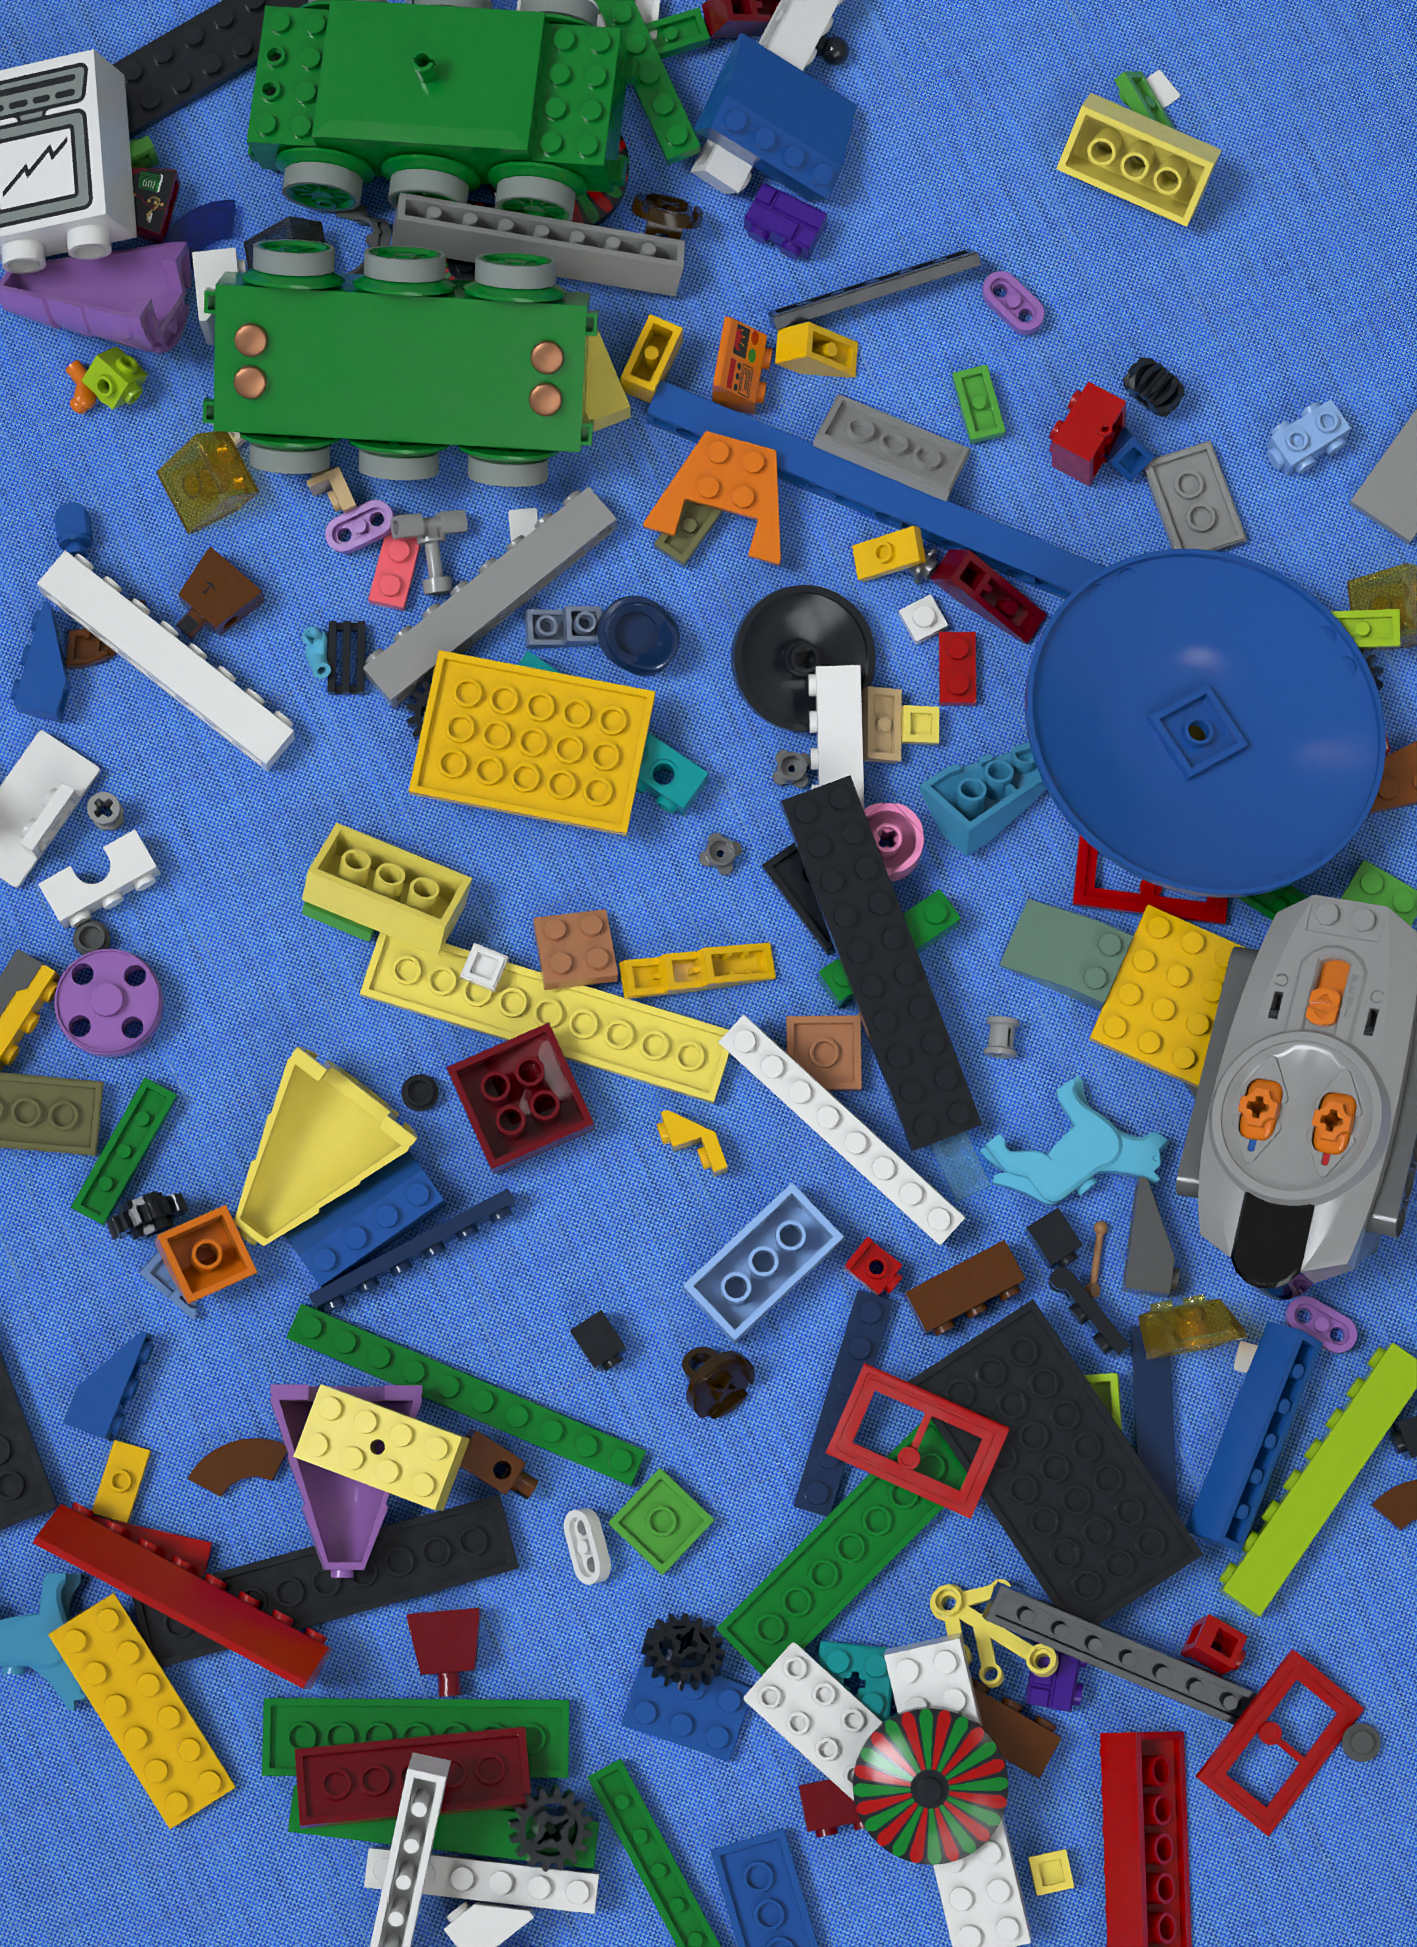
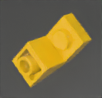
(685, 1133)

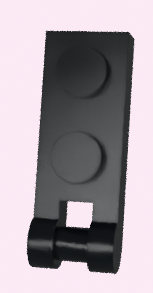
(1087, 1311)

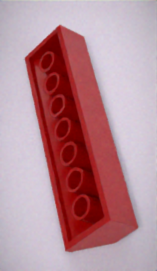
(185, 1596)
(1145, 1839)

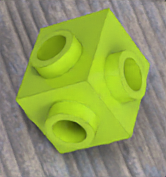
(115, 378)

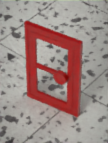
(1085, 895)
(902, 1473)
(1254, 1719)

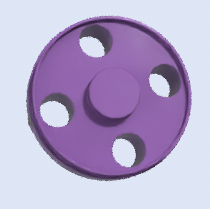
(109, 1003)

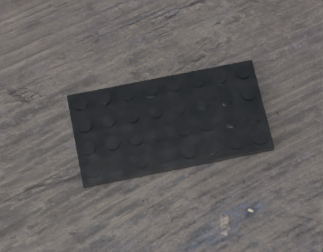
(1066, 1473)

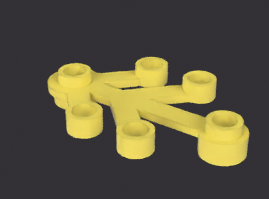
(987, 1631)

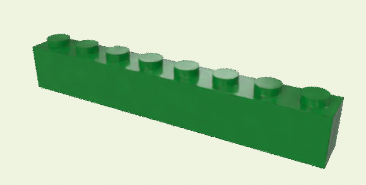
(468, 1833)

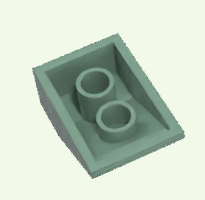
(1066, 952)

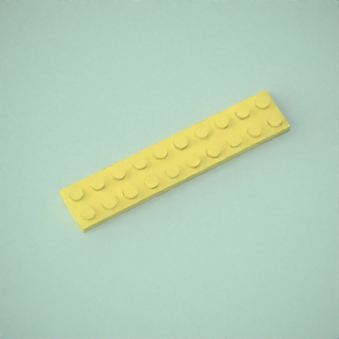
(587, 1022)

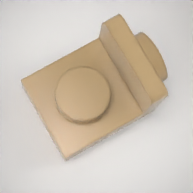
(340, 495)

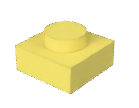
(920, 725)
(1050, 1872)

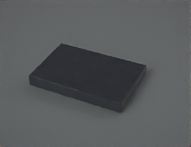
(792, 882)

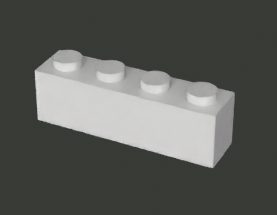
(837, 725)

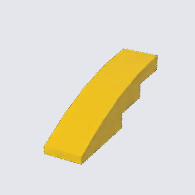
(697, 970)

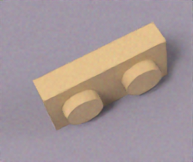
(881, 724)

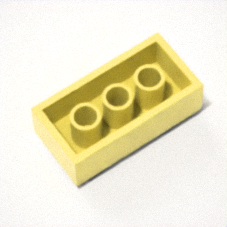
(1106, 152)
(386, 889)
(417, 1456)

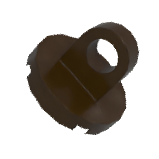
(666, 214)
(719, 1383)

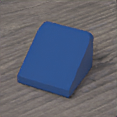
(1129, 455)

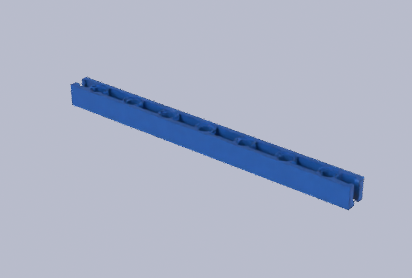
(878, 495)

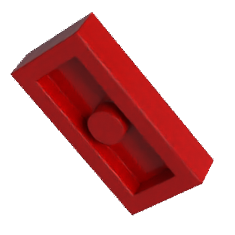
(957, 668)

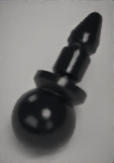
(833, 50)

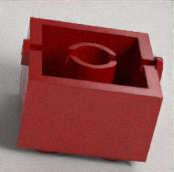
(1087, 433)

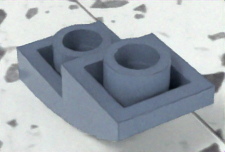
(563, 627)

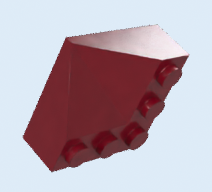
(521, 1098)

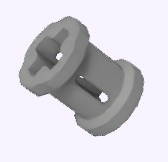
(110, 802)
(1001, 1037)

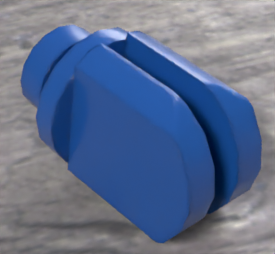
(73, 528)

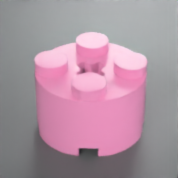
(907, 834)

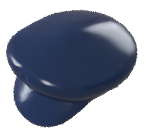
(638, 635)

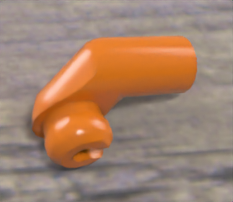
(83, 396)

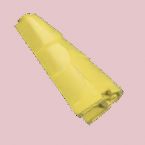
(315, 1146)

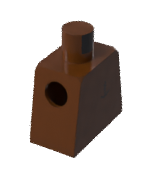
(216, 596)
(484, 1454)

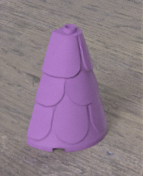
(122, 298)
(337, 1509)

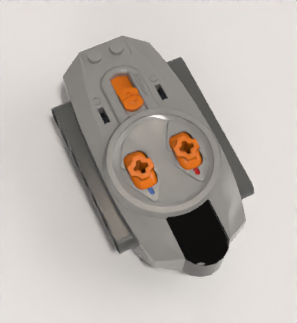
(1309, 1097)

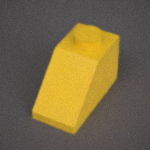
(816, 351)

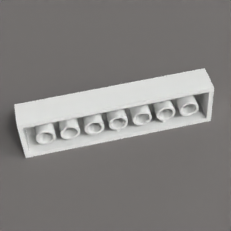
(982, 1889)

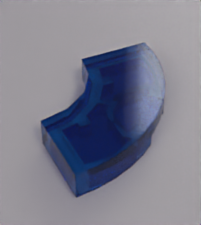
(204, 226)

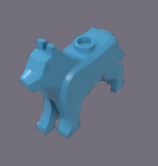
(27, 1643)

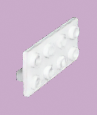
(38, 801)
(814, 1714)

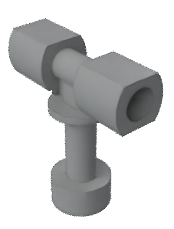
(431, 532)

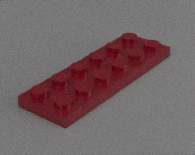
(368, 1778)

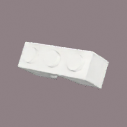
(129, 870)

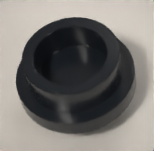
(419, 1093)

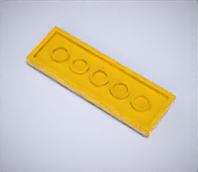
(142, 1710)

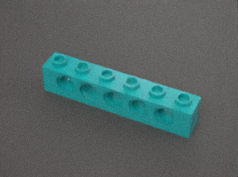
(658, 756)

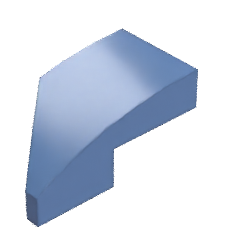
(158, 1276)

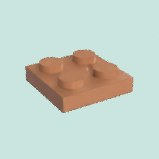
(575, 949)
(827, 1049)

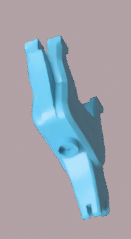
(1085, 1150)

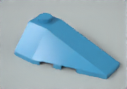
(983, 797)

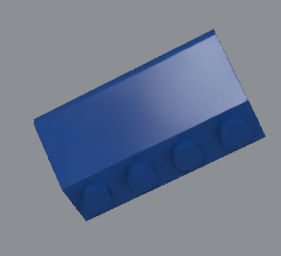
(366, 1219)

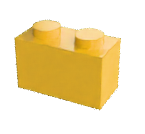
(651, 358)

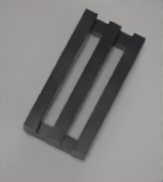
(346, 627)

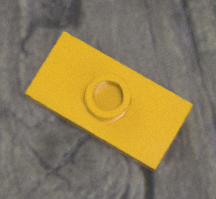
(889, 553)
(121, 1481)

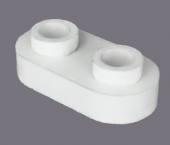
(587, 1546)

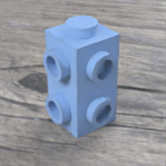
(1316, 432)

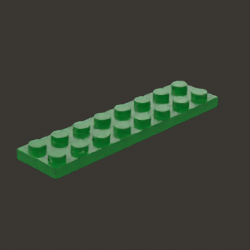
(838, 1558)
(328, 1722)

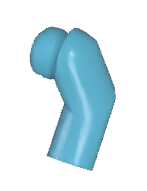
(316, 651)

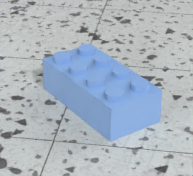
(763, 1263)

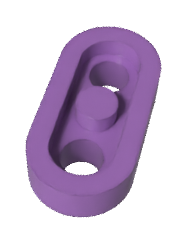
(1015, 302)
(361, 525)
(1321, 1322)

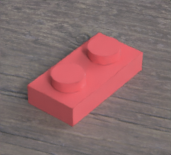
(394, 573)

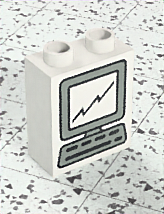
(63, 161)

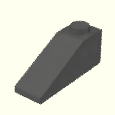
(1149, 1254)

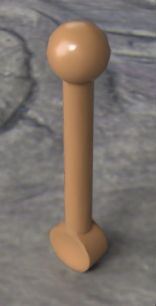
(1093, 1288)

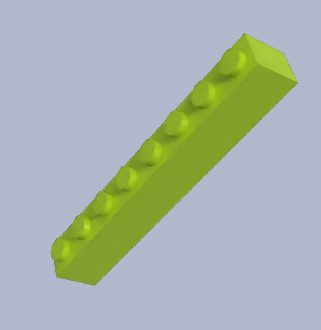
(1322, 1480)

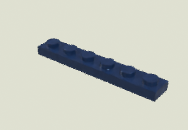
(399, 1259)
(858, 1346)

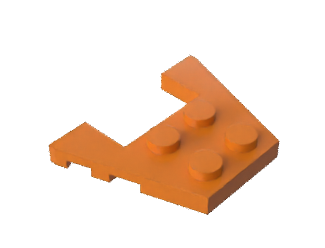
(729, 478)

